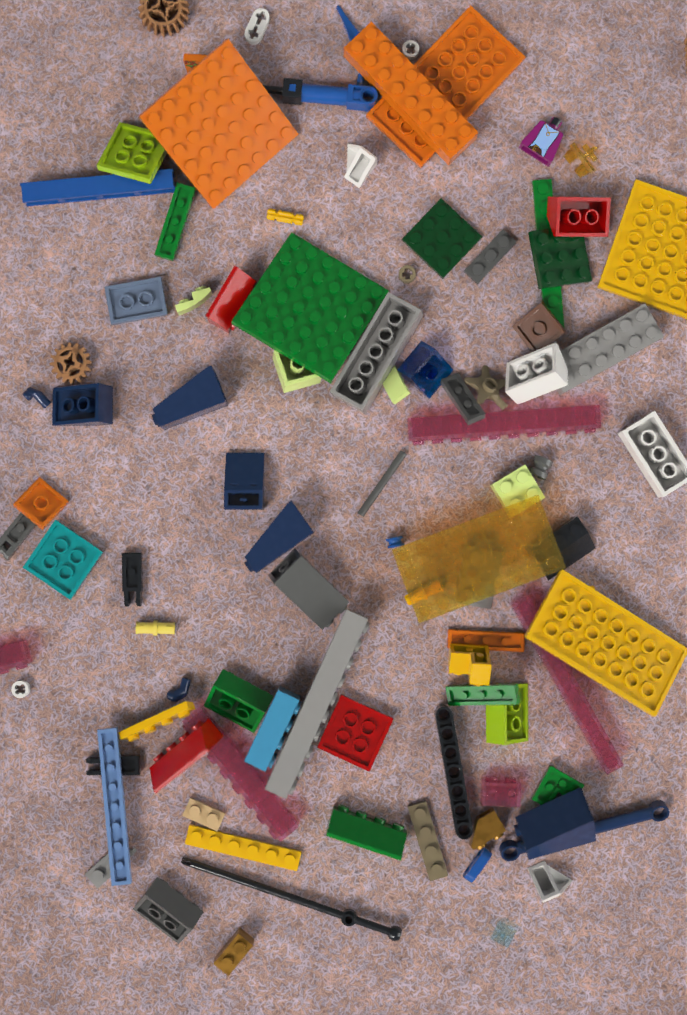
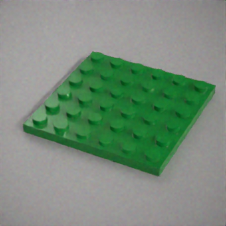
(310, 307)

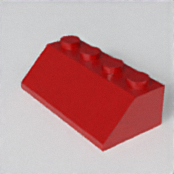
(184, 754)

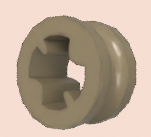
(402, 270)

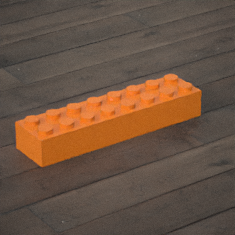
(410, 93)

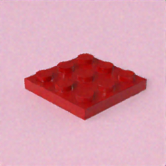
(355, 732)

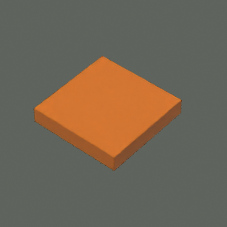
(40, 503)

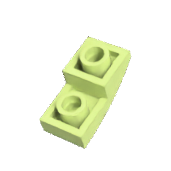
(200, 295)
(395, 386)

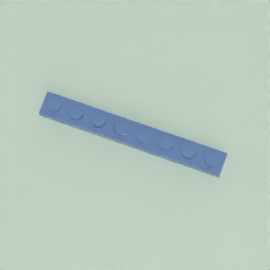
(114, 806)

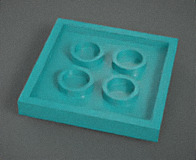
(63, 559)

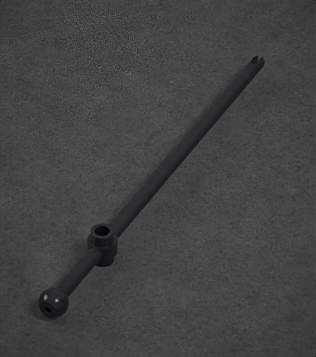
(393, 932)

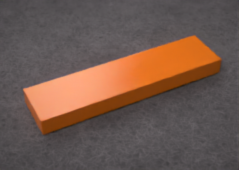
(493, 639)

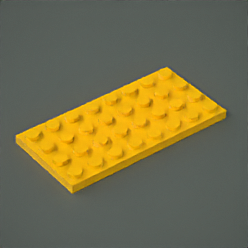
(606, 643)

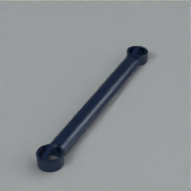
(603, 825)

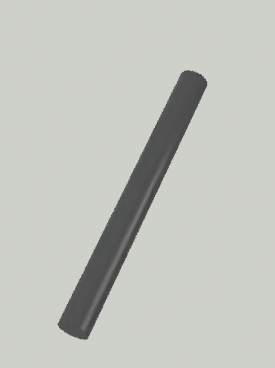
(382, 483)

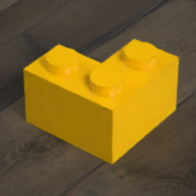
(472, 661)

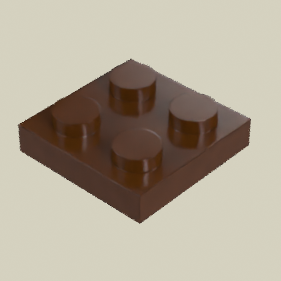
(539, 328)

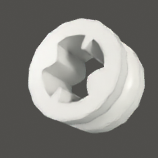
(416, 49)
(19, 683)

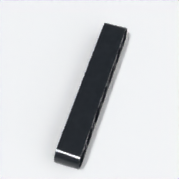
(458, 779)

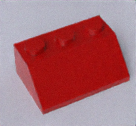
(579, 216)
(230, 299)

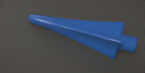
(350, 28)

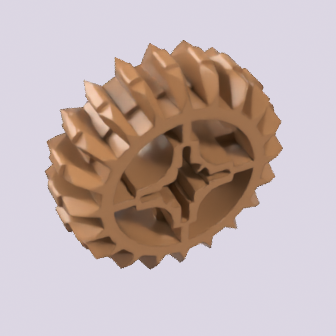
(156, 11)

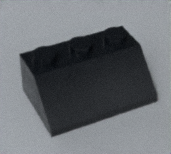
(572, 542)

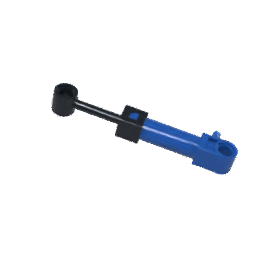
(352, 97)

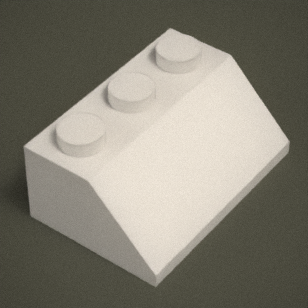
(536, 374)

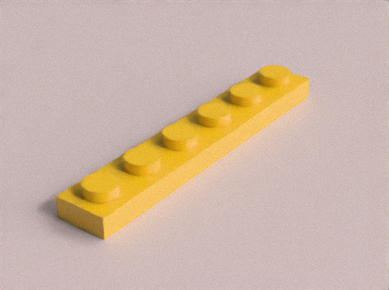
(243, 847)

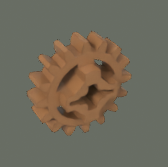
(69, 370)

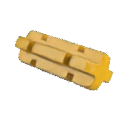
(284, 216)

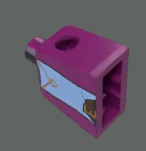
(543, 141)

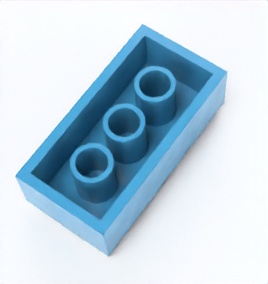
(271, 732)

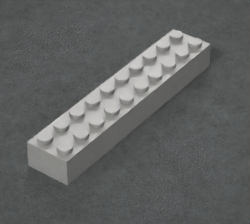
(315, 705)

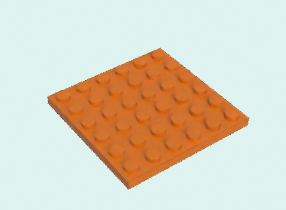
(219, 124)

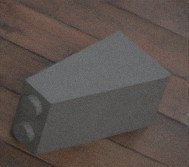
(308, 589)

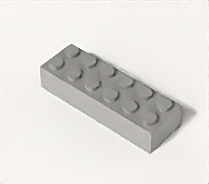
(609, 346)
(376, 353)

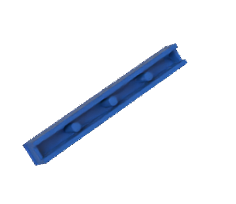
(94, 188)

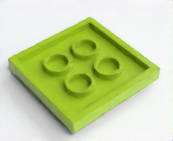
(132, 154)

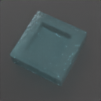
(503, 934)

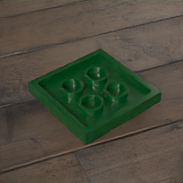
(441, 238)
(559, 259)

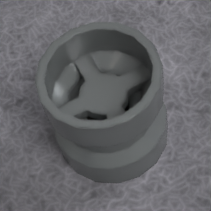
(541, 465)

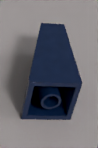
(194, 399)
(281, 536)
(556, 825)

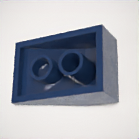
(83, 405)

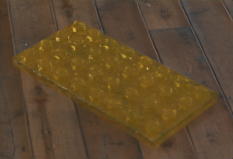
(478, 559)

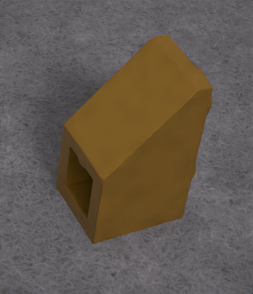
(486, 827)

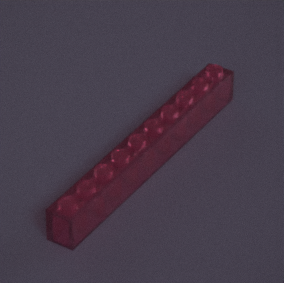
(505, 424)
(571, 694)

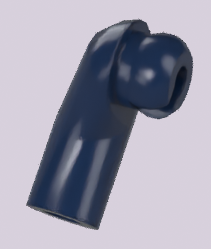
(38, 395)
(181, 692)

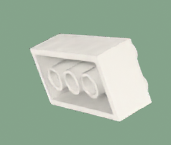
(655, 454)

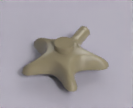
(487, 388)

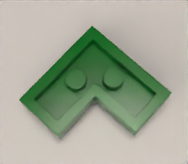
(554, 782)

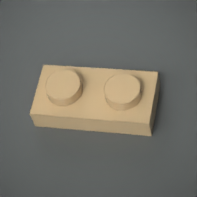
(203, 814)

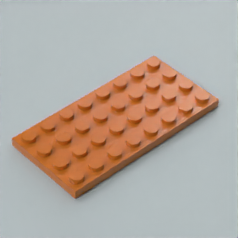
(464, 68)

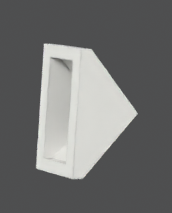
(359, 164)
(548, 881)

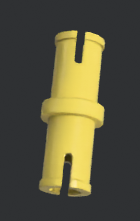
(155, 627)

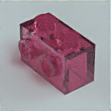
(500, 792)

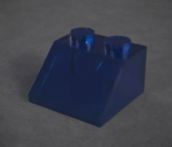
(425, 369)

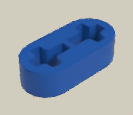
(477, 864)

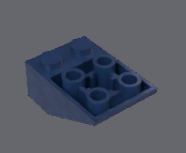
(244, 481)

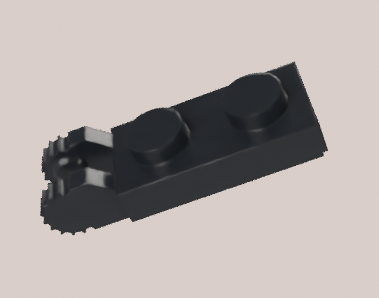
(132, 577)
(129, 763)

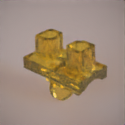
(575, 153)

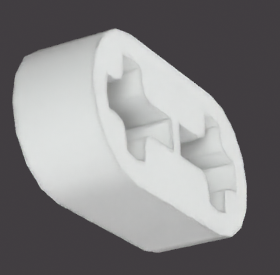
(261, 28)

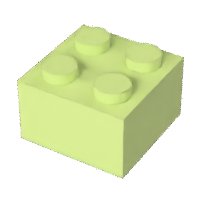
(292, 375)
(516, 487)

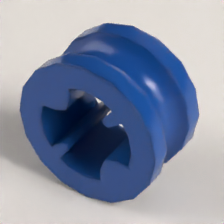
(395, 542)

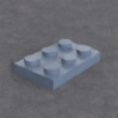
(136, 301)

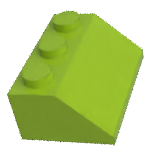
(508, 722)

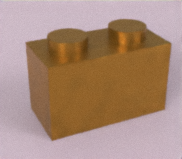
(234, 951)

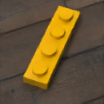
(164, 718)

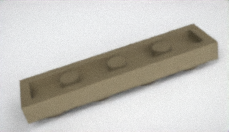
(427, 840)

